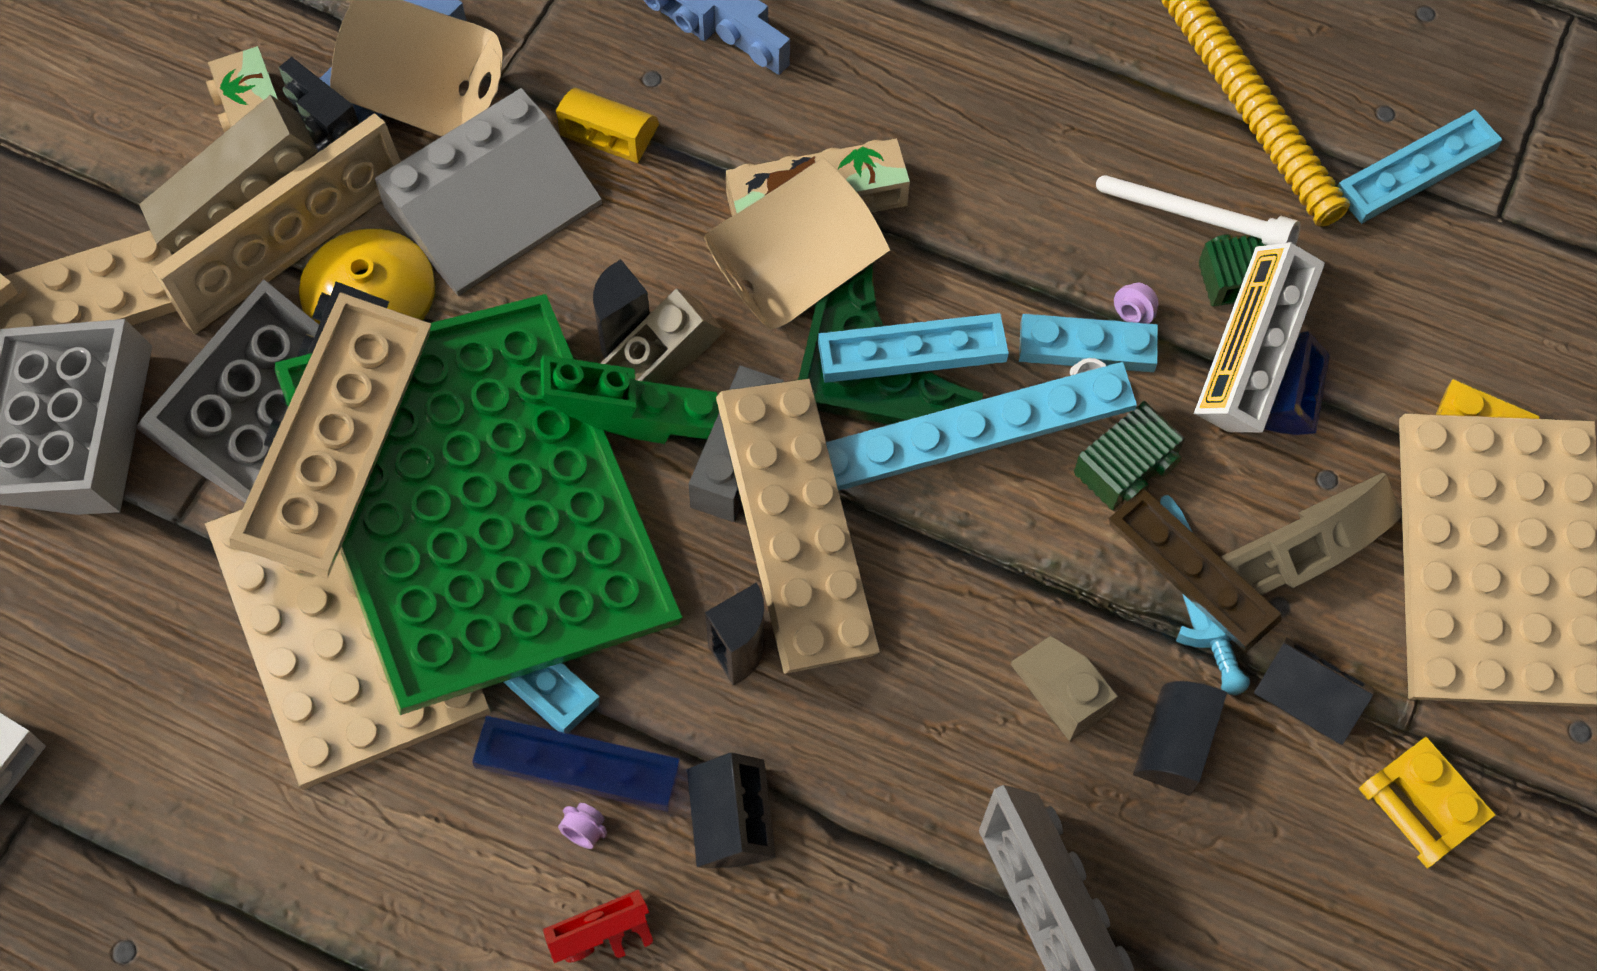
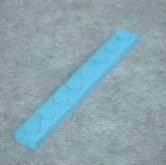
(981, 425)

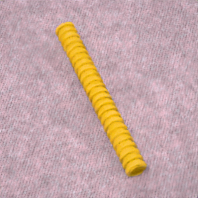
(1260, 110)

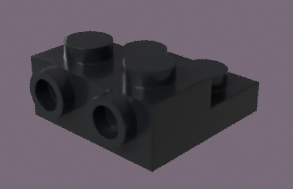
(320, 107)

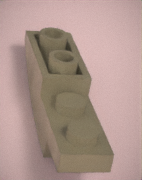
(1320, 538)

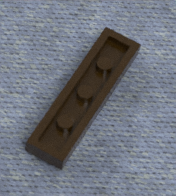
(1195, 570)

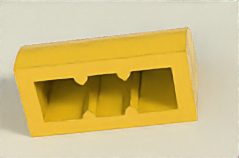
(605, 124)

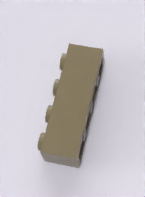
(228, 173)

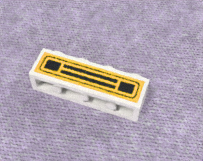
(1259, 338)

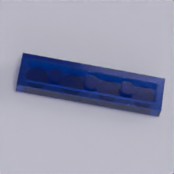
(576, 763)

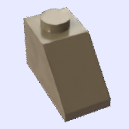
(1065, 686)

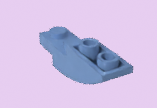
(735, 22)

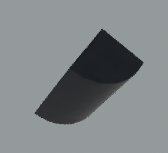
(618, 305)
(737, 633)
(1314, 691)
(1180, 735)
(730, 812)

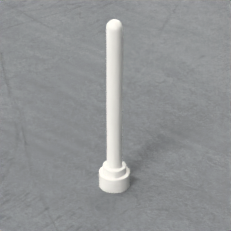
(1271, 231)

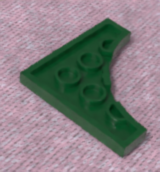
(872, 399)

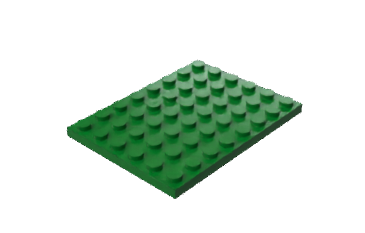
(494, 519)

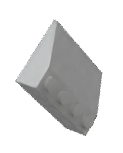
(487, 191)
(230, 393)
(69, 414)
(1048, 884)

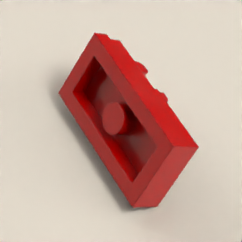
(578, 935)

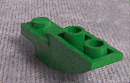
(619, 404)

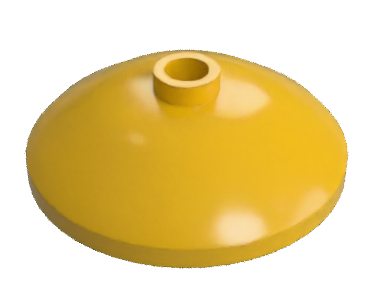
(395, 271)

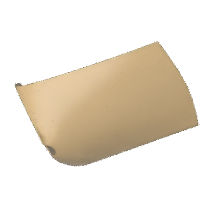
(412, 63)
(797, 243)

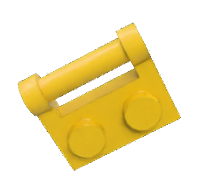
(1437, 793)

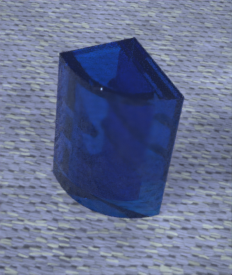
(1301, 389)

